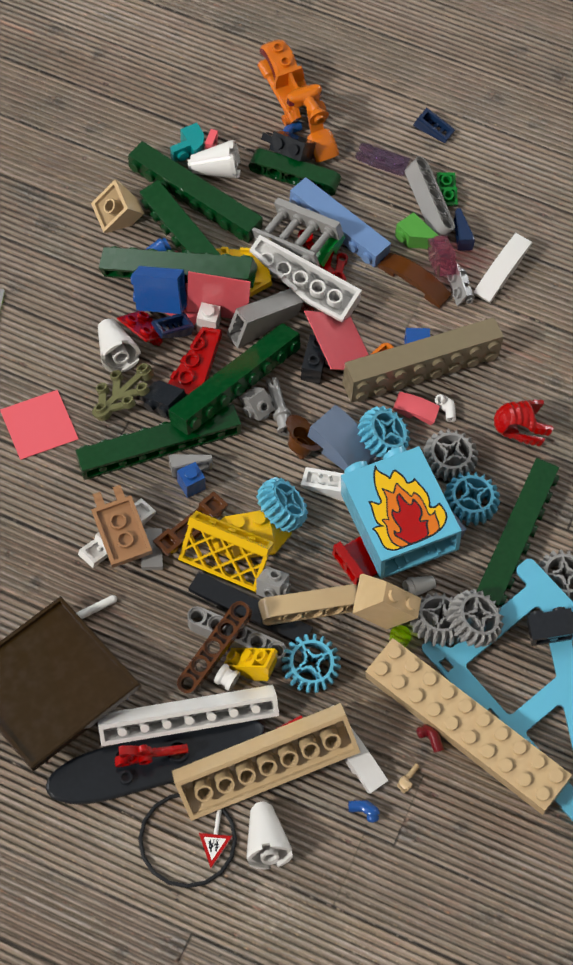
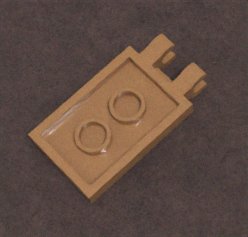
(120, 528)

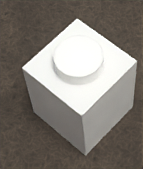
(208, 316)

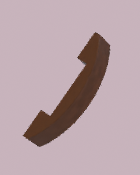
(417, 276)
(172, 540)

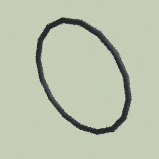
(178, 884)

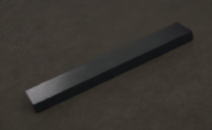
(226, 596)

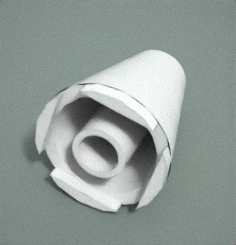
(217, 161)
(116, 347)
(266, 838)

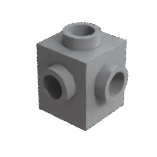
(257, 403)
(272, 583)

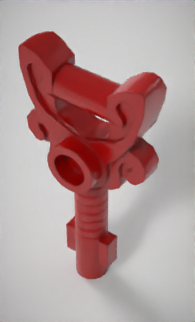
(143, 754)

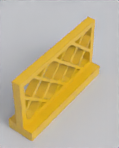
(229, 534)

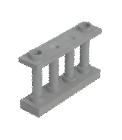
(307, 218)

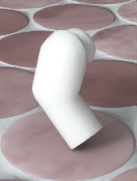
(446, 405)

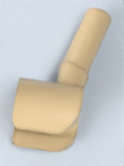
(404, 783)

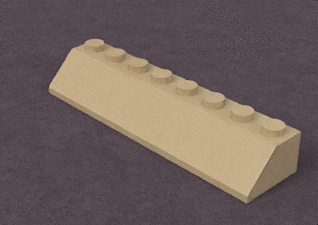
(265, 761)

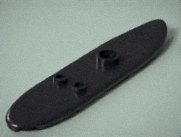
(97, 779)

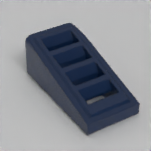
(431, 130)
(463, 233)
(182, 320)

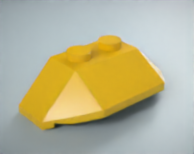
(256, 524)

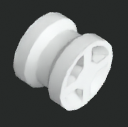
(227, 677)

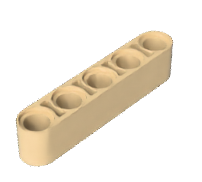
(307, 604)

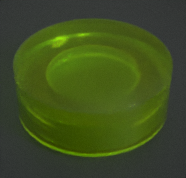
(401, 634)

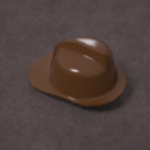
(298, 440)

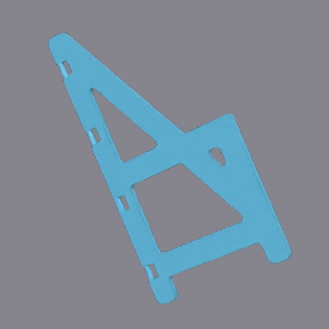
(539, 593)

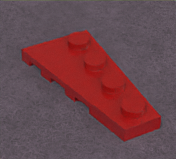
(198, 361)

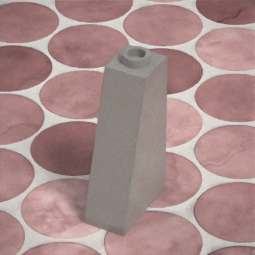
(262, 316)

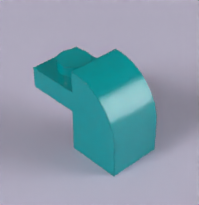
(191, 142)

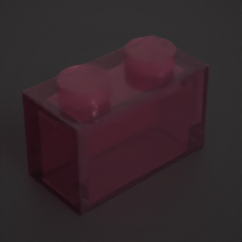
(441, 256)

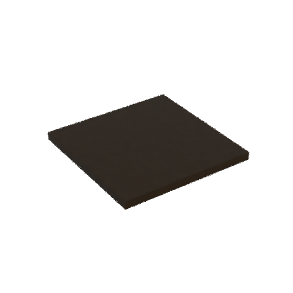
(56, 683)

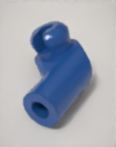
(366, 807)

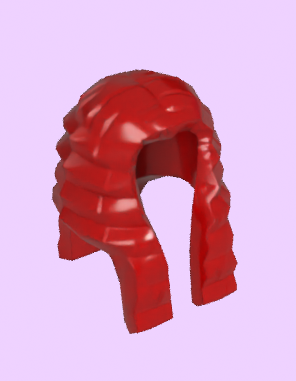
(522, 414)

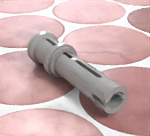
(281, 412)

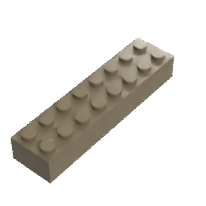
(422, 360)

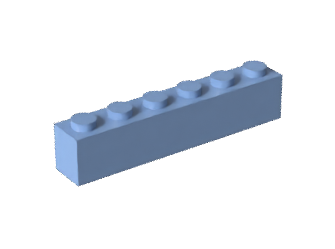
(359, 236)

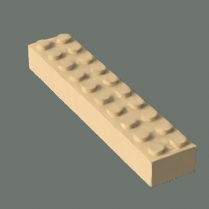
(468, 726)

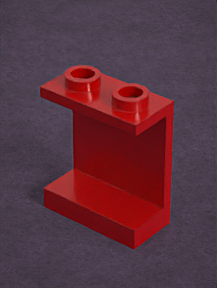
(354, 559)

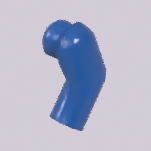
(292, 128)

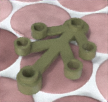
(105, 407)

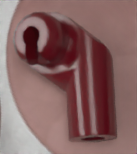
(432, 734)

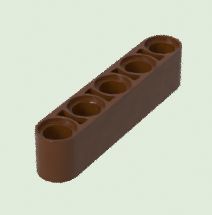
(204, 652)

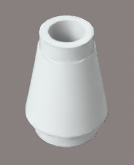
(419, 585)

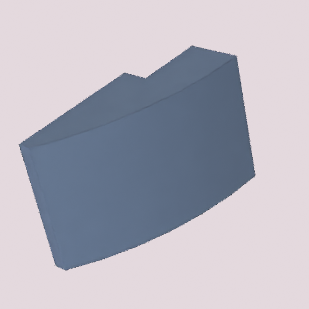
(339, 439)

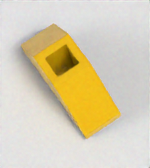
(252, 662)

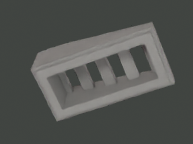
(178, 461)

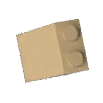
(384, 603)

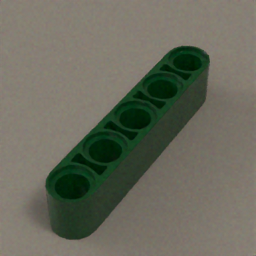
(293, 171)

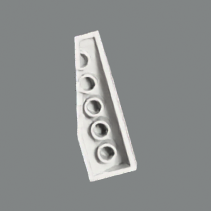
(308, 281)

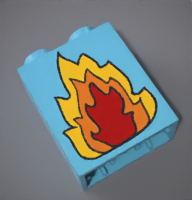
(399, 511)

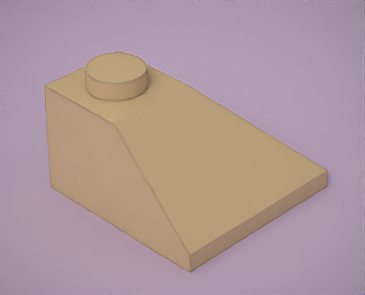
(116, 208)

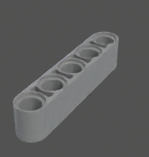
(429, 197)
(248, 635)

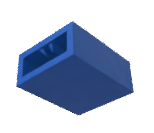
(159, 289)

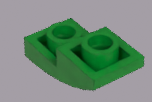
(447, 186)
(326, 250)

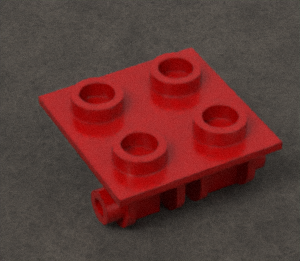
(140, 324)

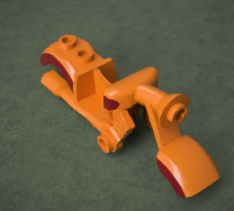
(293, 92)

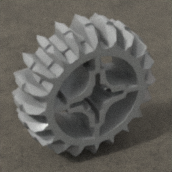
(444, 445)
(565, 564)
(427, 622)
(471, 623)

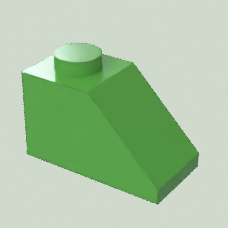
(414, 232)

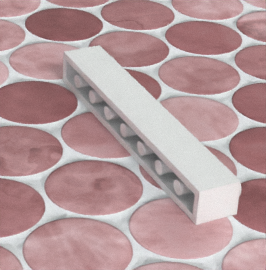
(188, 715)

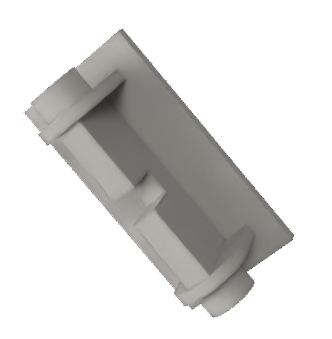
(457, 282)

